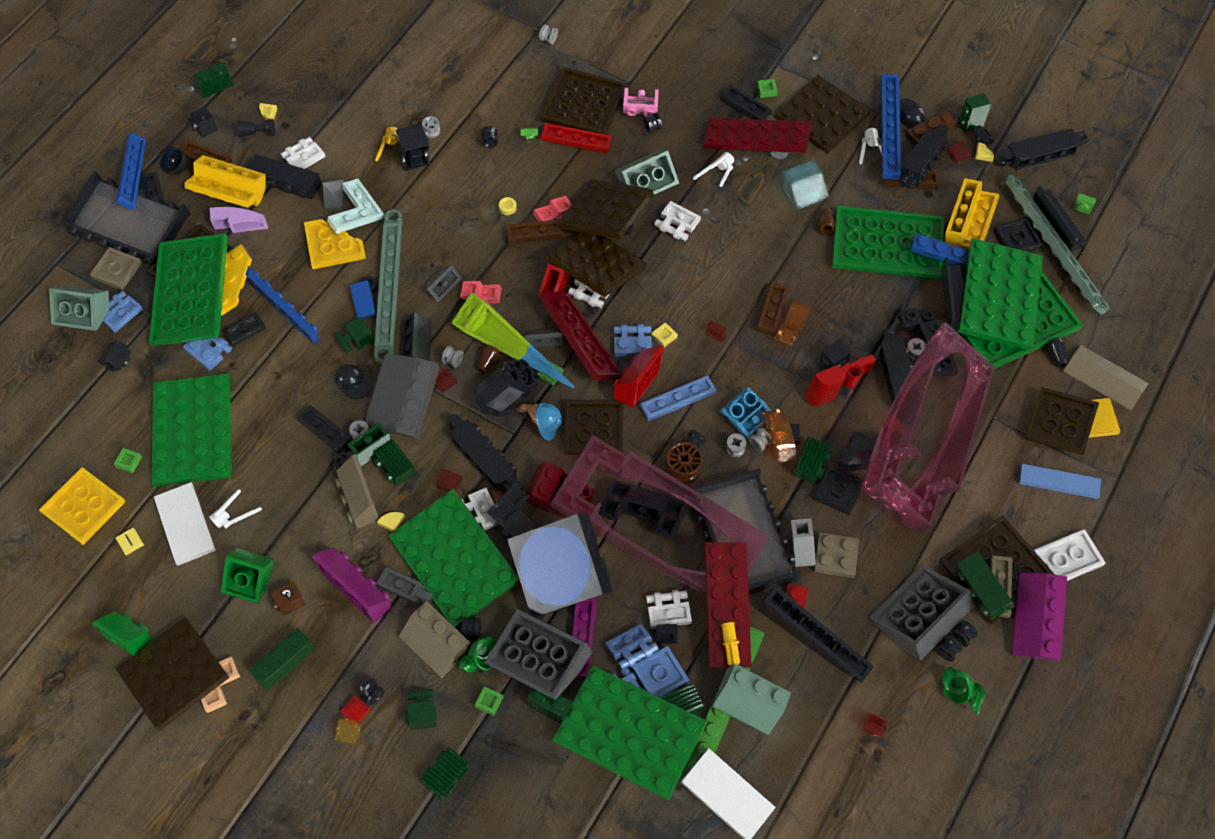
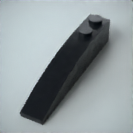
(814, 634)

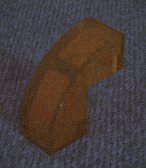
(794, 323)
(782, 438)

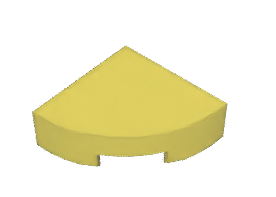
(268, 111)
(983, 153)
(391, 520)

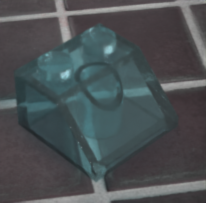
(804, 184)

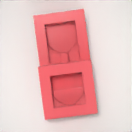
(554, 210)
(488, 293)

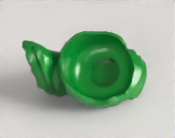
(477, 655)
(961, 688)

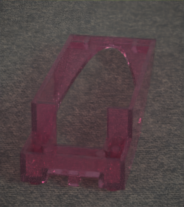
(894, 444)
(634, 468)

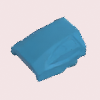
(746, 412)

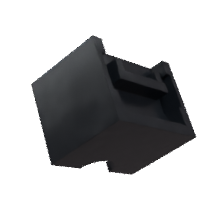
(412, 147)

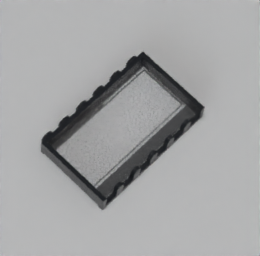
(114, 226)
(747, 499)

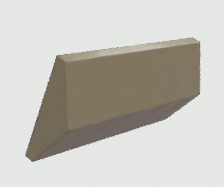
(1105, 378)

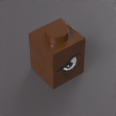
(287, 598)

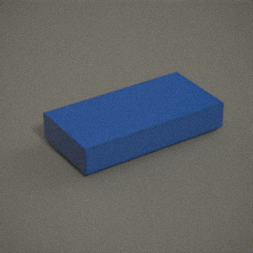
(363, 300)

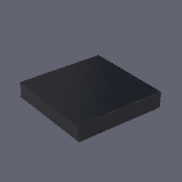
(1019, 235)
(838, 490)

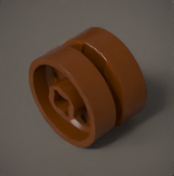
(684, 462)

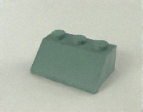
(650, 172)
(78, 307)
(751, 699)

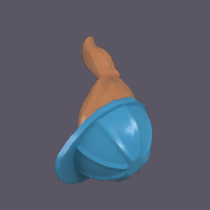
(545, 416)

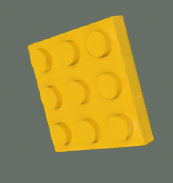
(82, 506)

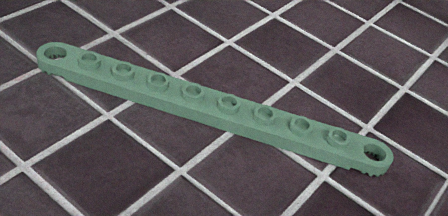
(1058, 247)
(388, 285)

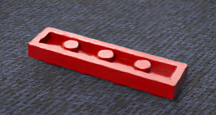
(576, 138)

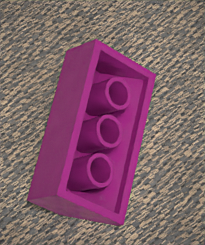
(352, 584)
(1039, 616)

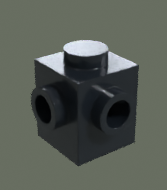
(203, 122)
(835, 355)
(115, 356)

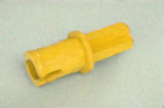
(730, 643)

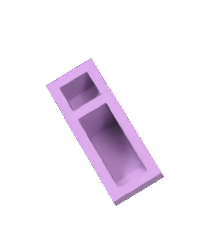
(237, 219)

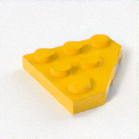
(329, 248)
(235, 276)

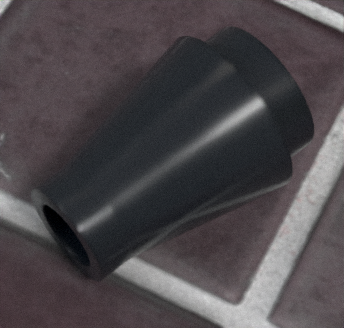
(1057, 349)

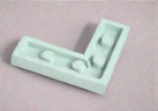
(364, 213)

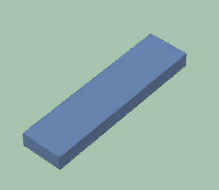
(677, 398)
(1060, 481)

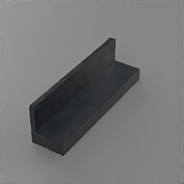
(1059, 219)
(953, 292)
(416, 337)

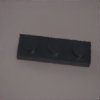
(745, 103)
(324, 429)

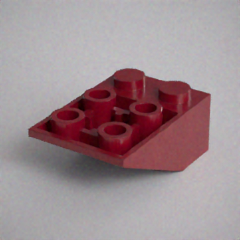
(546, 484)

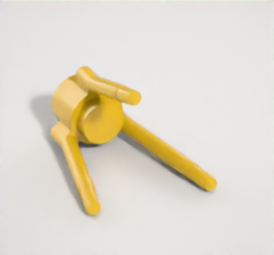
(391, 139)

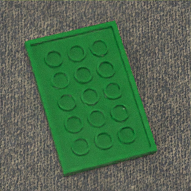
(883, 240)
(188, 290)
(1000, 294)
(1052, 321)
(191, 430)
(454, 558)
(630, 732)

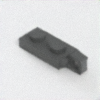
(403, 586)

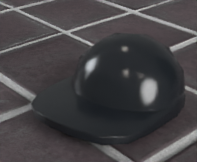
(911, 113)
(174, 160)
(352, 381)

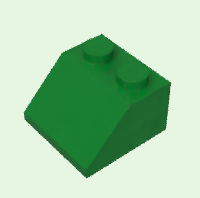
(246, 575)
(123, 633)

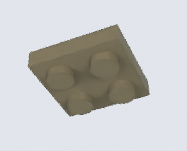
(115, 268)
(836, 555)

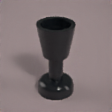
(249, 128)

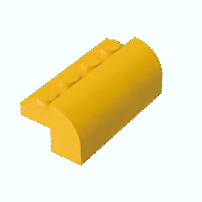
(227, 182)
(971, 214)

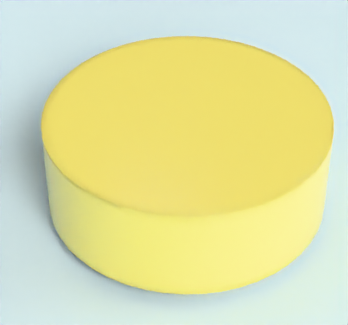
(507, 206)

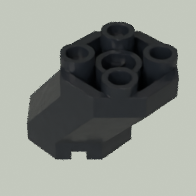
(506, 387)
(858, 452)

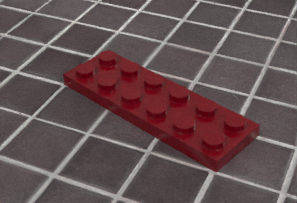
(757, 135)
(580, 336)
(727, 600)

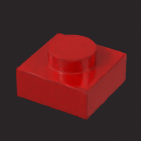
(797, 593)
(355, 709)

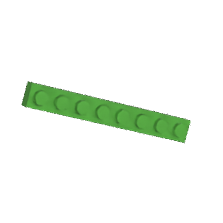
(716, 719)

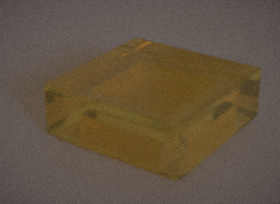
(348, 731)

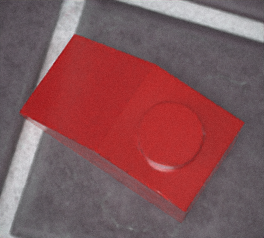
(554, 279)

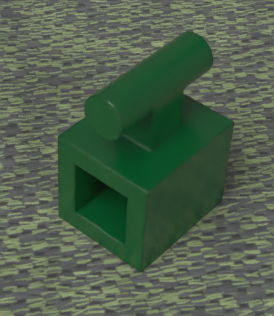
(358, 334)
(421, 713)

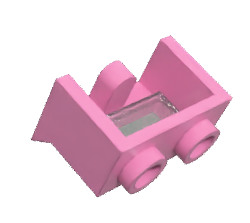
(640, 104)

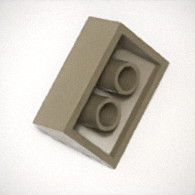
(356, 493)
(434, 639)

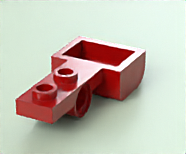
(827, 383)

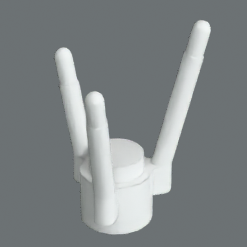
(872, 139)
(723, 162)
(220, 516)

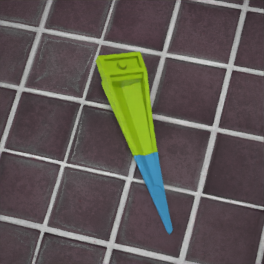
(487, 325)

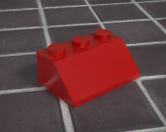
(638, 376)

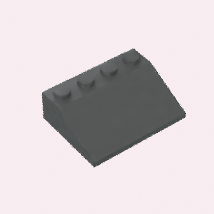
(402, 395)
(922, 611)
(538, 654)

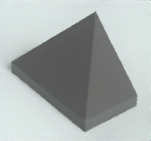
(333, 194)
(442, 282)
(544, 337)

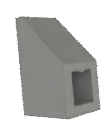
(803, 542)

